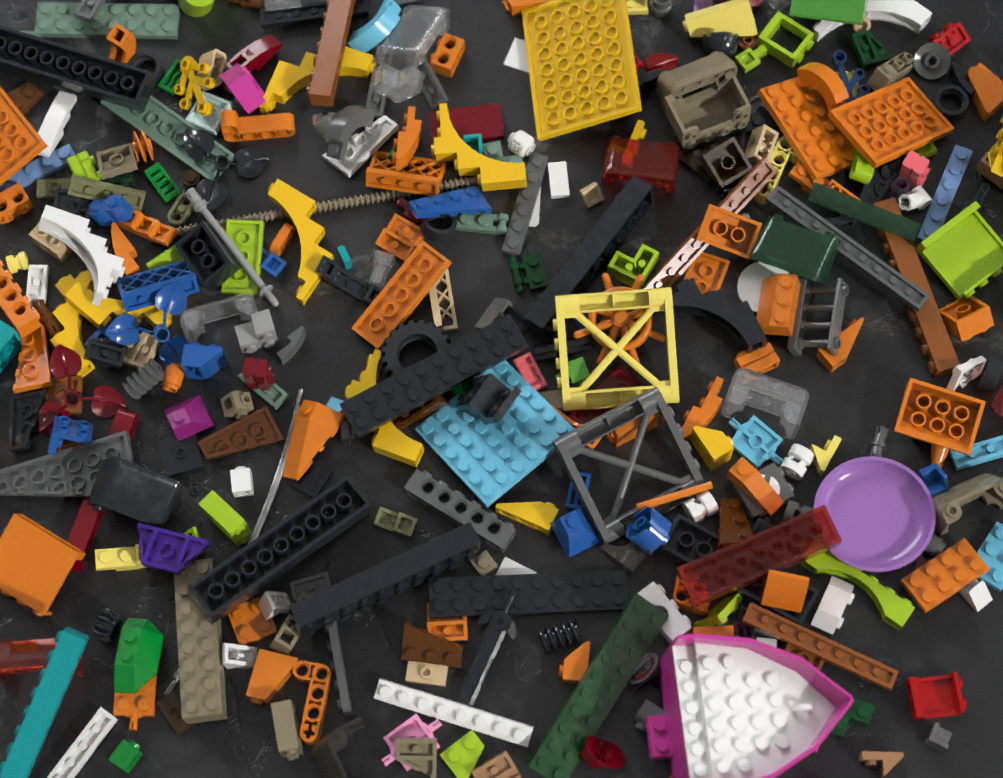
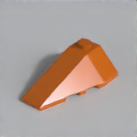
(311, 429)

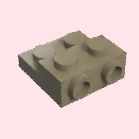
(117, 161)

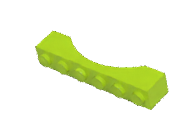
(891, 607)

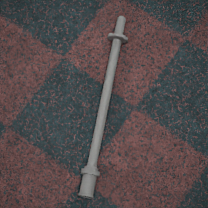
(200, 205)

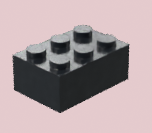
(207, 256)

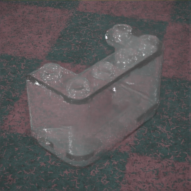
(767, 395)

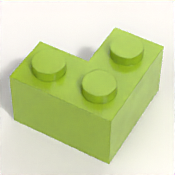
(627, 269)

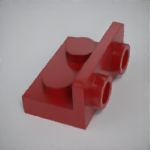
(951, 37)

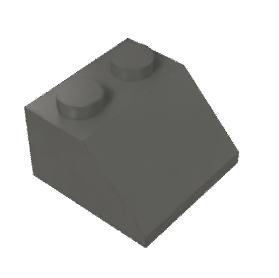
(497, 310)

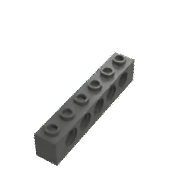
(498, 540)

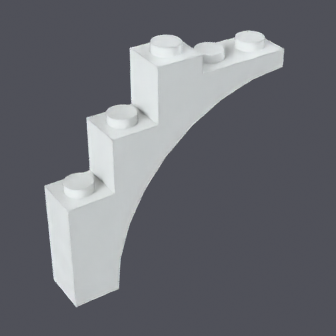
(902, 12)
(76, 234)

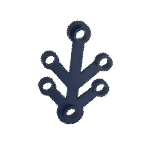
(842, 57)

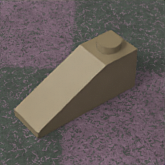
(286, 635)

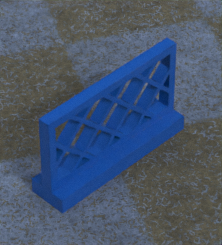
(144, 296)

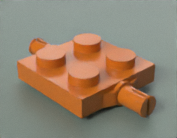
(137, 705)

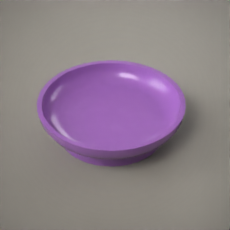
(878, 512)

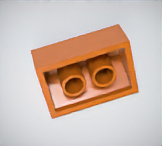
(778, 304)

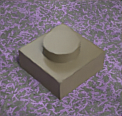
(484, 564)

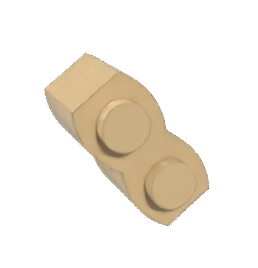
(216, 61)

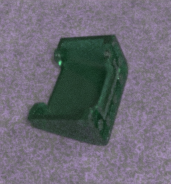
(795, 249)

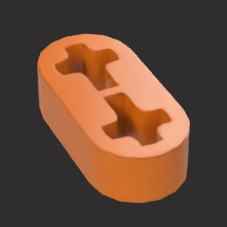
(282, 239)

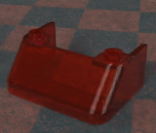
(27, 656)

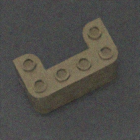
(708, 112)

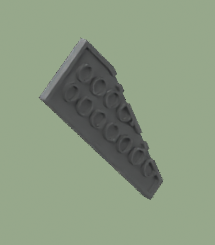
(65, 473)

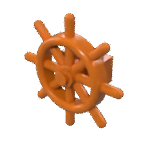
(620, 322)

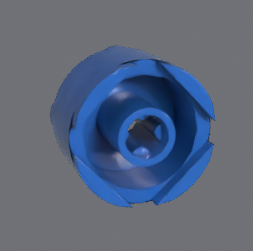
(649, 530)

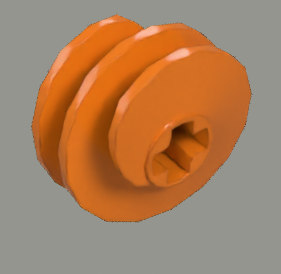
(142, 146)

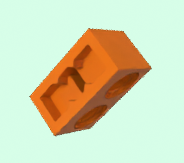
(451, 56)
(13, 209)

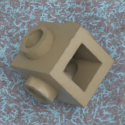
(237, 404)

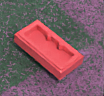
(529, 371)

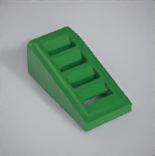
(155, 173)

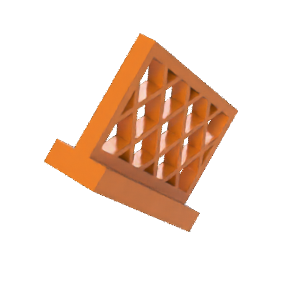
(406, 180)

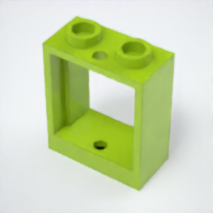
(779, 52)
(225, 518)

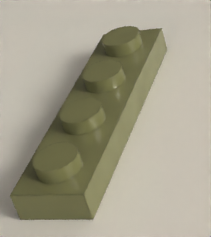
(95, 190)

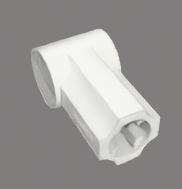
(916, 198)

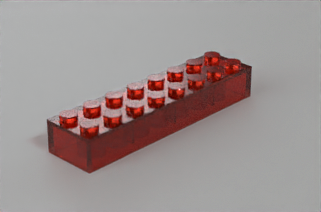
(754, 556)

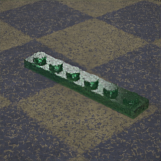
(864, 212)

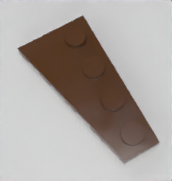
(247, 433)

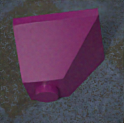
(188, 417)

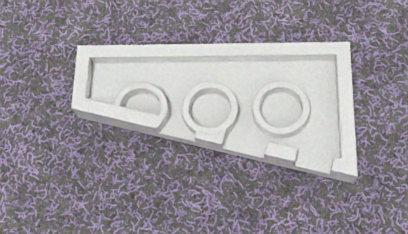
(364, 145)

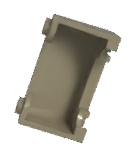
(948, 503)

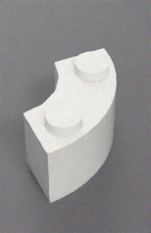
(832, 605)

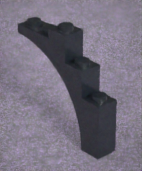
(712, 305)

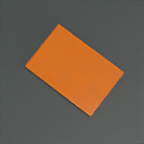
(707, 272)

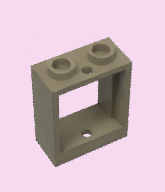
(287, 729)

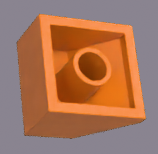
(967, 318)

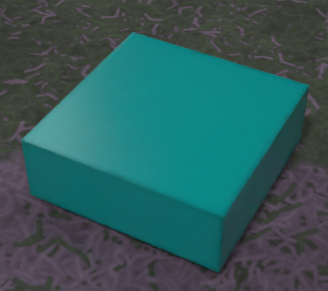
(344, 257)

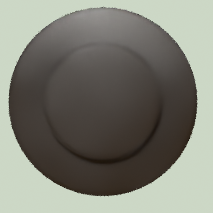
(190, 178)

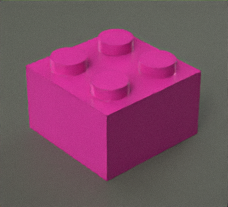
(243, 87)

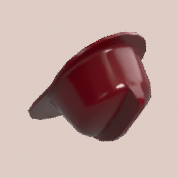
(601, 754)

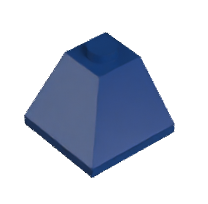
(575, 532)

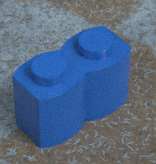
(110, 210)

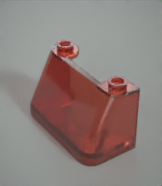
(645, 159)

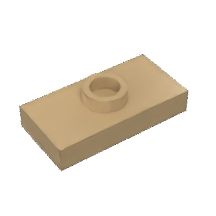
(426, 673)

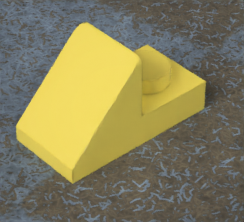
(824, 455)

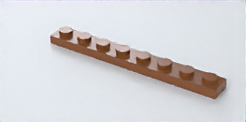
(820, 646)

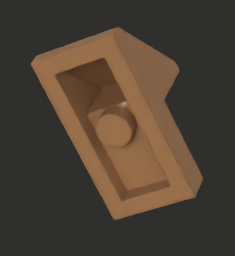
(886, 759)

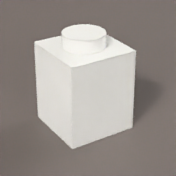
(242, 482)

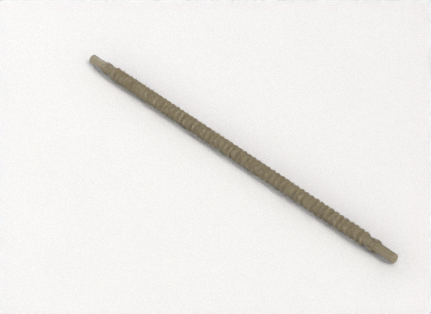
(339, 204)

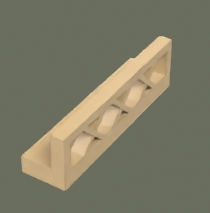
(435, 304)

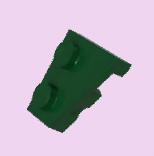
(868, 49)

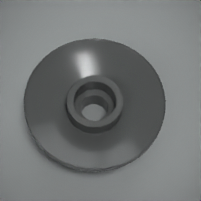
(941, 56)

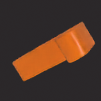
(256, 127)
(312, 703)

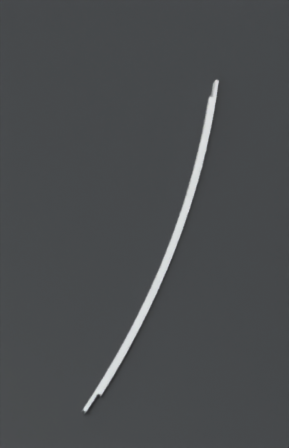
(266, 507)

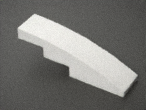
(55, 120)

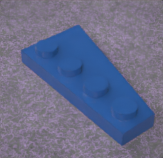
(463, 200)

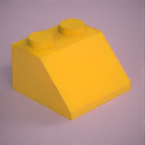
(712, 446)

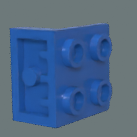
(68, 429)

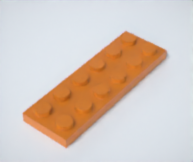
(401, 294)

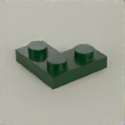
(858, 711)

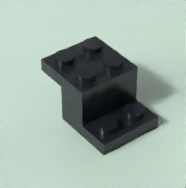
(487, 398)

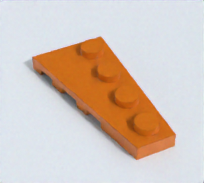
(34, 362)

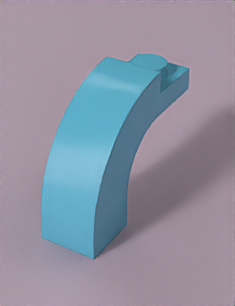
(377, 29)

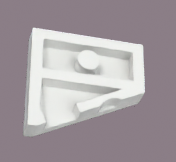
(966, 372)

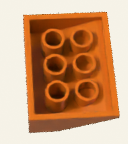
(939, 416)

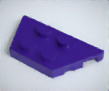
(168, 549)

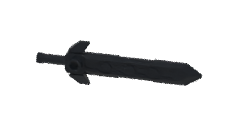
(487, 650)

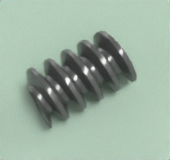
(145, 379)

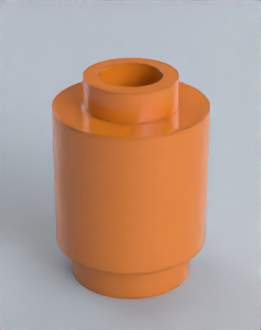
(173, 378)

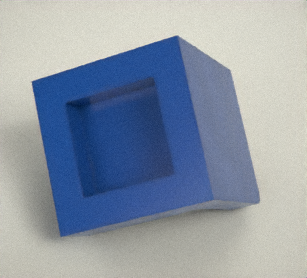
(934, 479)

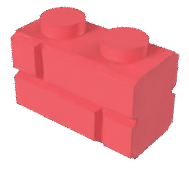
(914, 169)

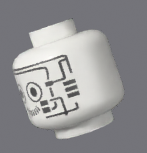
(521, 143)

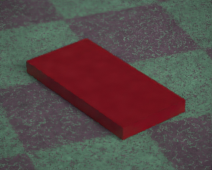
(472, 120)
(619, 378)

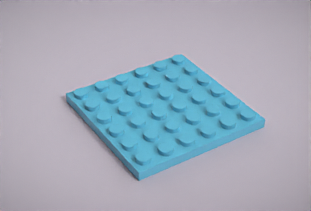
(498, 453)

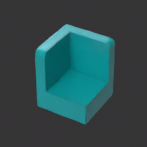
(474, 141)

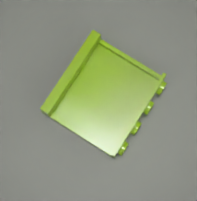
(964, 252)

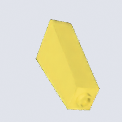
(729, 16)

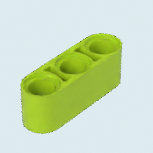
(861, 169)

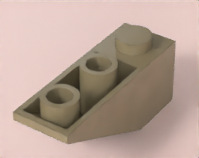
(891, 71)

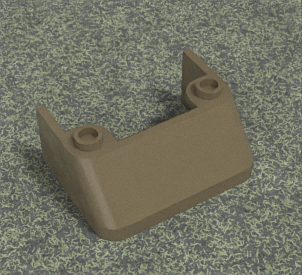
(694, 75)

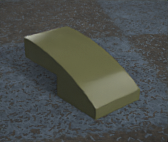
(395, 522)

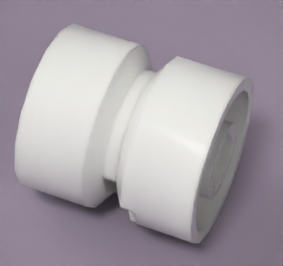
(797, 461)
(700, 507)

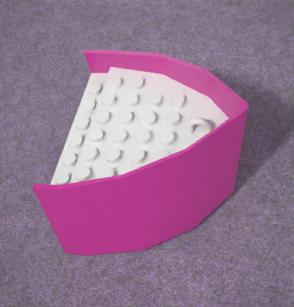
(739, 708)

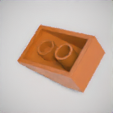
(728, 231)

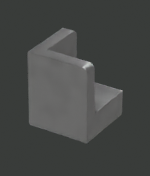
(938, 738)

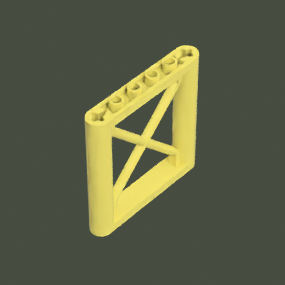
(573, 305)

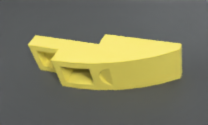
(118, 558)

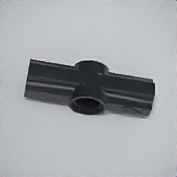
(547, 350)

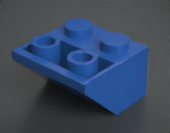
(202, 361)

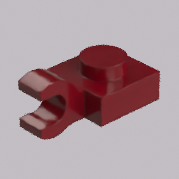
(402, 205)

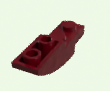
(254, 55)

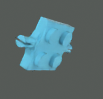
(756, 441)

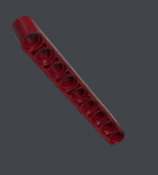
(88, 520)

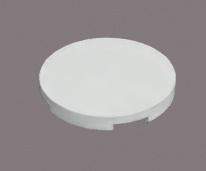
(751, 281)

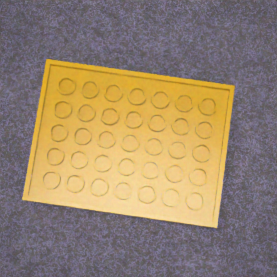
(580, 64)

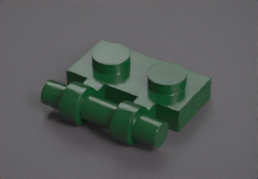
(534, 271)

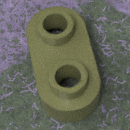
(180, 210)

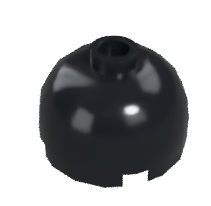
(721, 42)

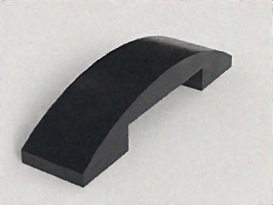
(346, 282)

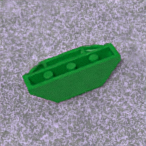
(137, 655)

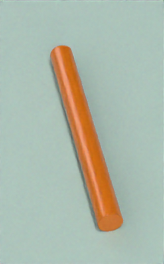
(675, 495)

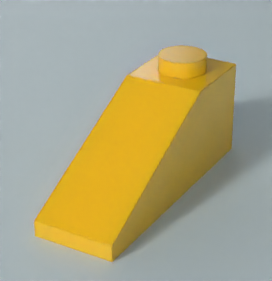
(532, 514)

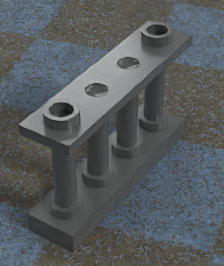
(796, 341)

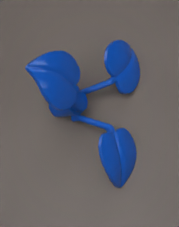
(170, 299)

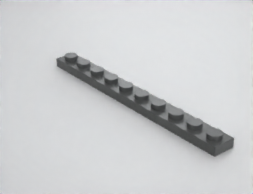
(850, 249)

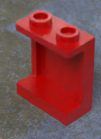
(936, 696)

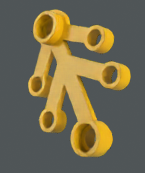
(188, 67)

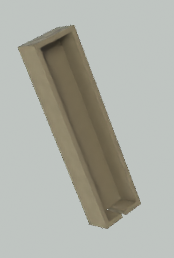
(198, 653)

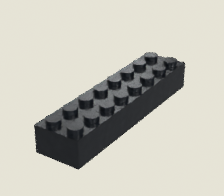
(692, 541)

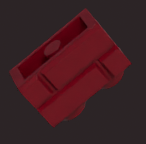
(258, 374)

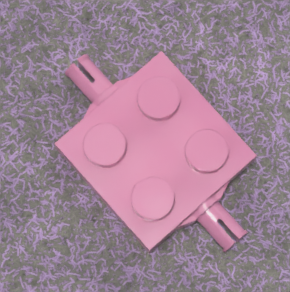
(409, 729)

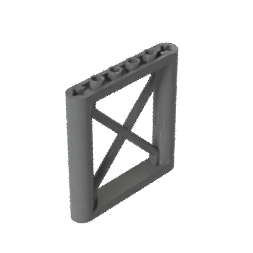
(575, 440)

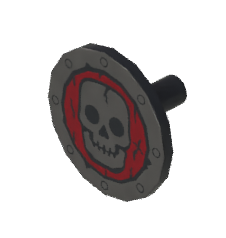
(645, 671)

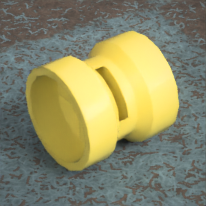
(18, 262)

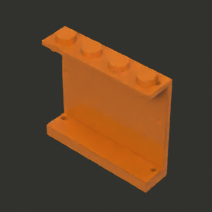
(34, 563)

